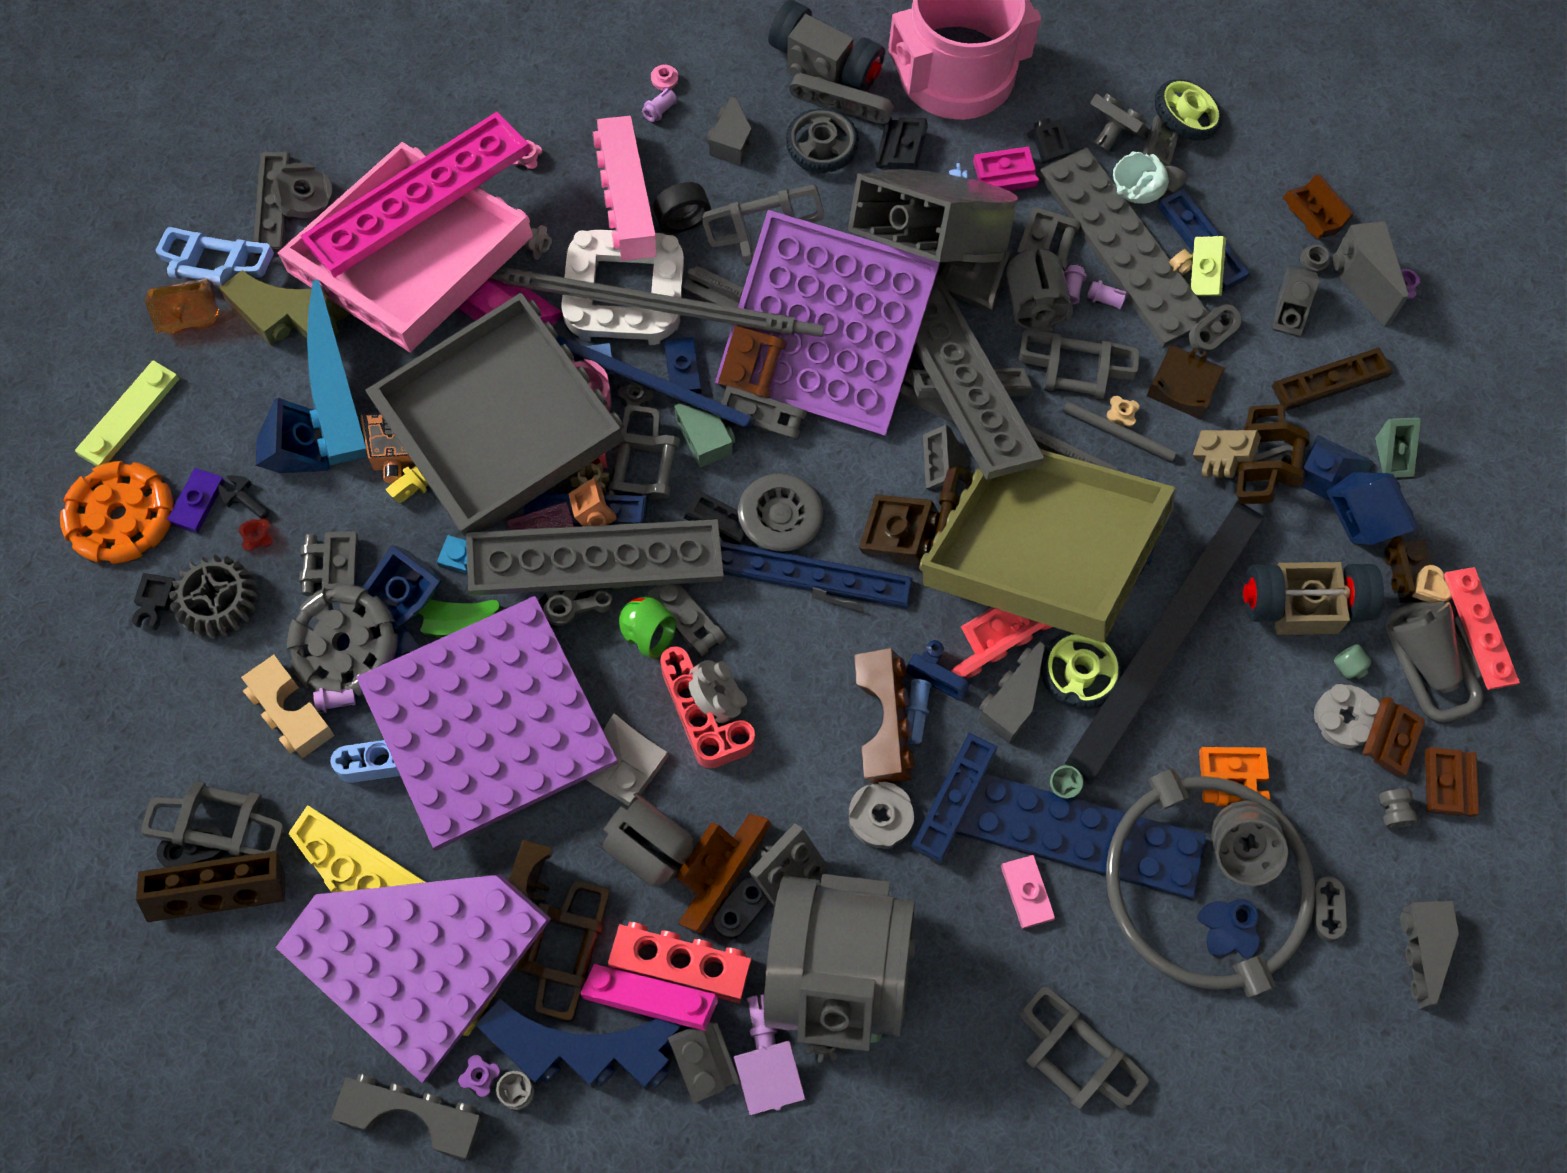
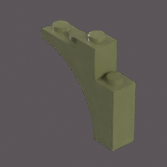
(274, 309)

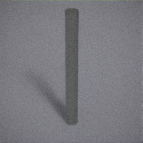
(1119, 431)

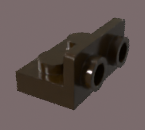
(1406, 562)

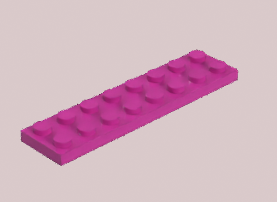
(415, 194)

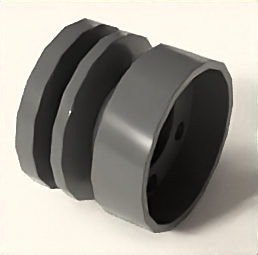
(1257, 858)

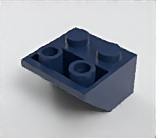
(1371, 507)

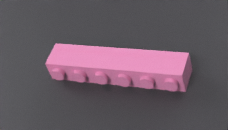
(626, 188)

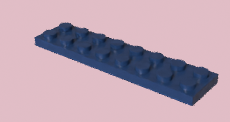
(1081, 835)

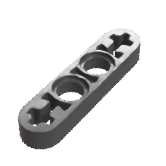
(841, 98)

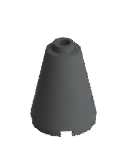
(1431, 644)

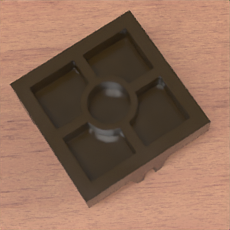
(1186, 381)
(528, 869)

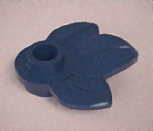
(1226, 931)

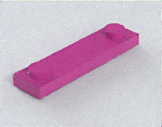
(649, 997)

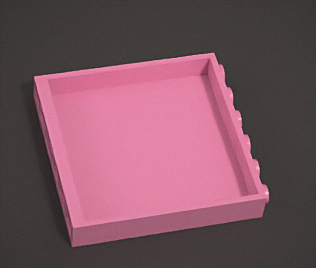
(424, 272)

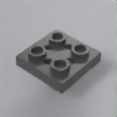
(1118, 121)
(790, 856)

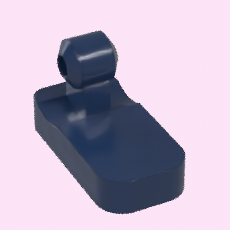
(940, 678)

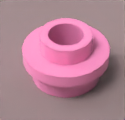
(664, 82)

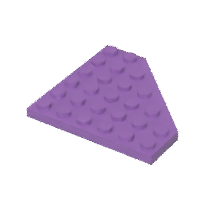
(415, 958)

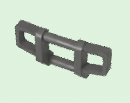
(738, 210)
(1102, 349)
(662, 444)
(197, 792)
(1096, 1082)

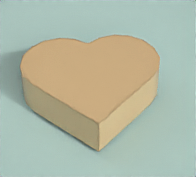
(1431, 585)

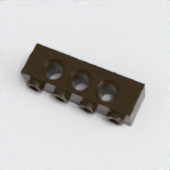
(211, 886)

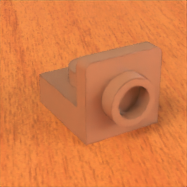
(590, 506)

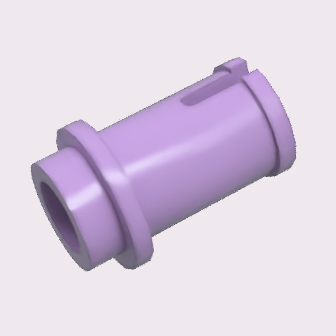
(654, 109)
(1074, 277)
(1106, 294)
(330, 699)

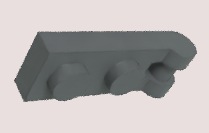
(765, 411)
(689, 618)

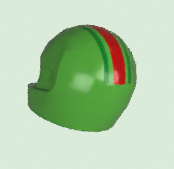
(639, 622)

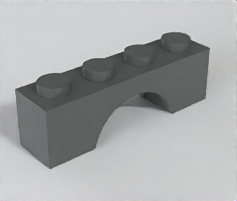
(365, 1105)

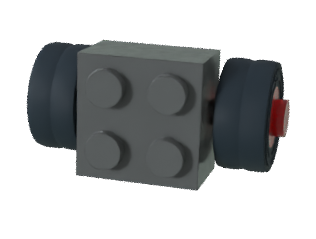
(823, 50)

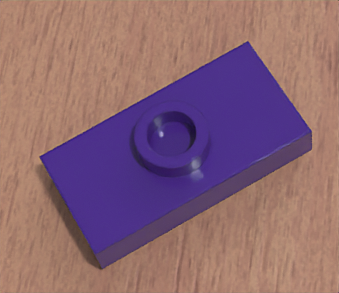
(195, 500)

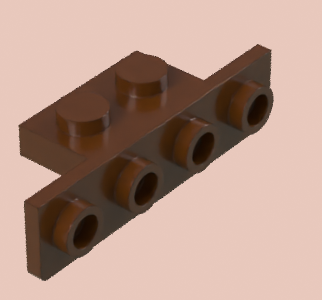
(715, 867)

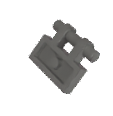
(339, 561)

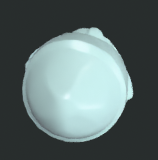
(1140, 178)

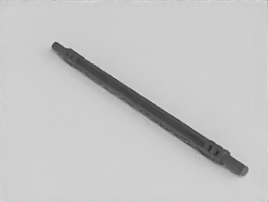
(657, 302)

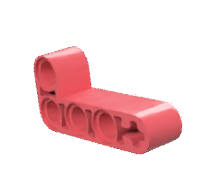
(687, 710)

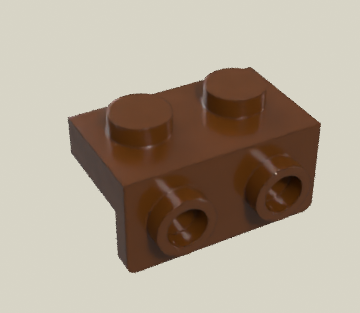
(1318, 207)

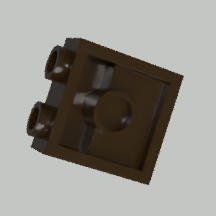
(900, 528)

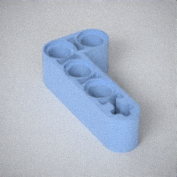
(356, 771)

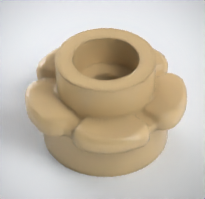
(1182, 262)

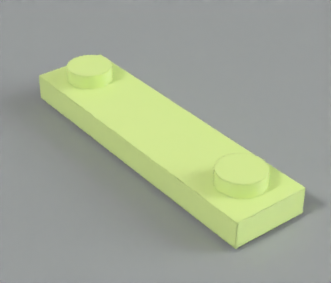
(127, 414)

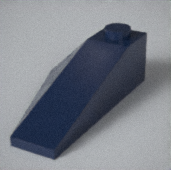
(395, 575)

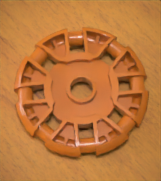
(106, 499)

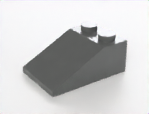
(1372, 270)

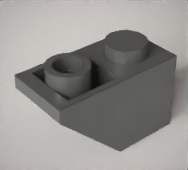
(732, 134)
(1295, 300)

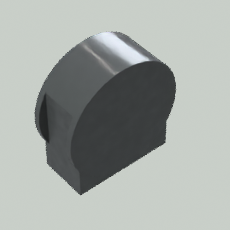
(934, 215)

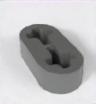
(1336, 908)

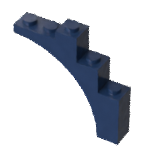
(540, 1049)

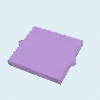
(769, 1077)

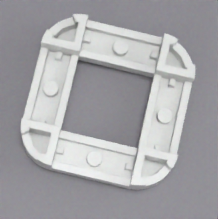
(617, 321)

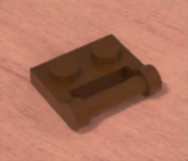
(743, 357)

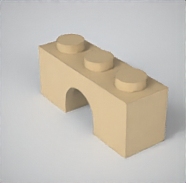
(271, 685)

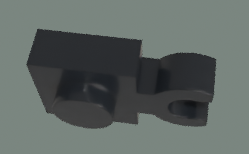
(152, 597)

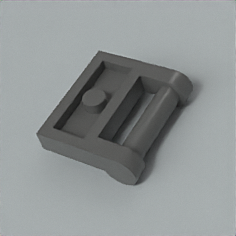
(1041, 230)

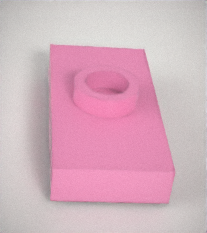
(1027, 892)

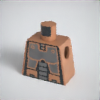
(384, 448)

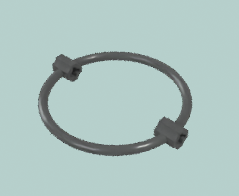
(1252, 973)

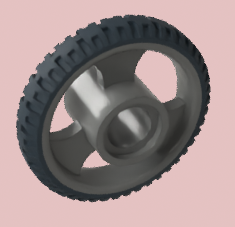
(822, 129)

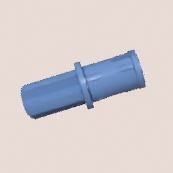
(918, 709)

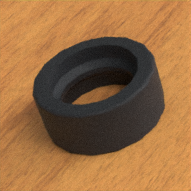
(678, 196)

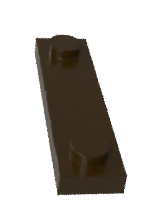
(1332, 379)

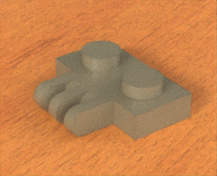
(1224, 450)

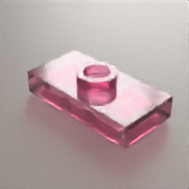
(552, 517)

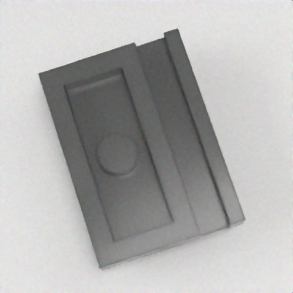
(703, 1061)

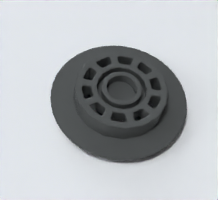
(780, 515)

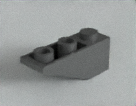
(1014, 702)
(1431, 943)

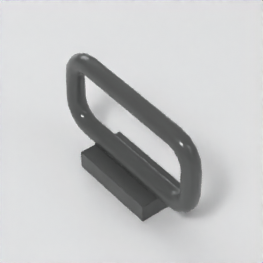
(1470, 668)

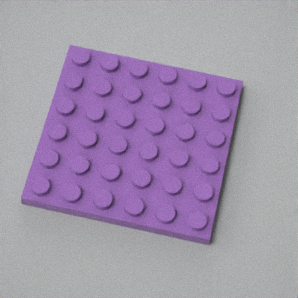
(870, 309)
(485, 722)

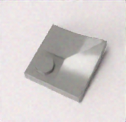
(636, 759)

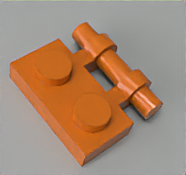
(1233, 764)

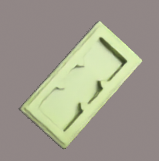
(1208, 265)

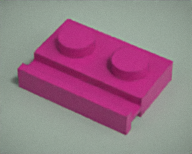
(1007, 168)

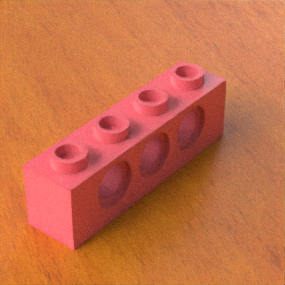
(726, 986)

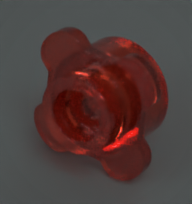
(255, 526)

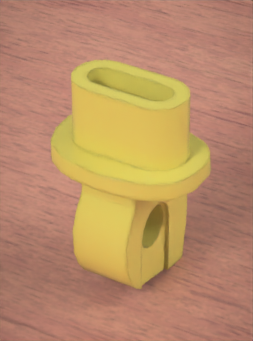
(407, 485)

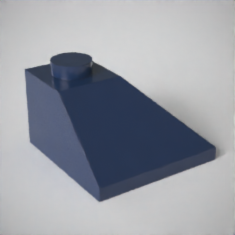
(289, 440)
(1329, 464)

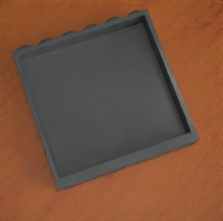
(496, 415)

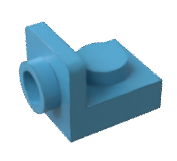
(454, 555)

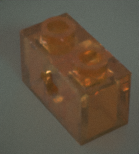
(182, 306)

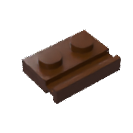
(1393, 736)
(1451, 782)

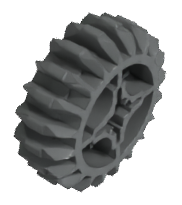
(189, 599)

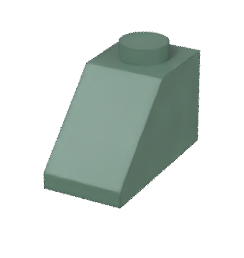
(704, 434)

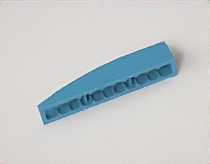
(330, 390)

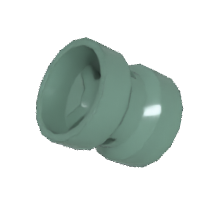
(1064, 778)

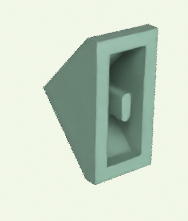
(1398, 446)

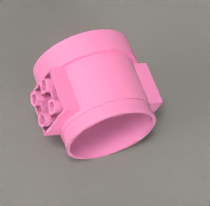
(959, 77)

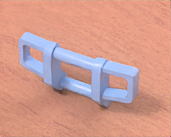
(186, 264)

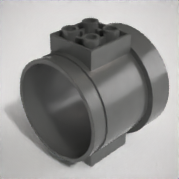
(838, 960)

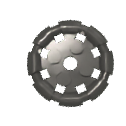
(331, 625)

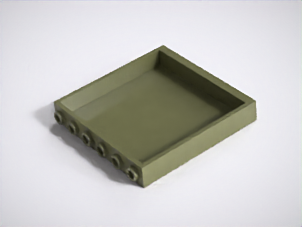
(1051, 542)

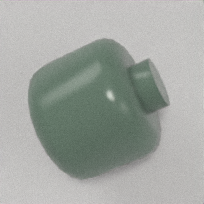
(1353, 662)

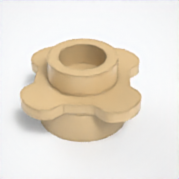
(1122, 418)

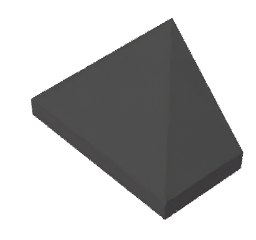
(940, 454)

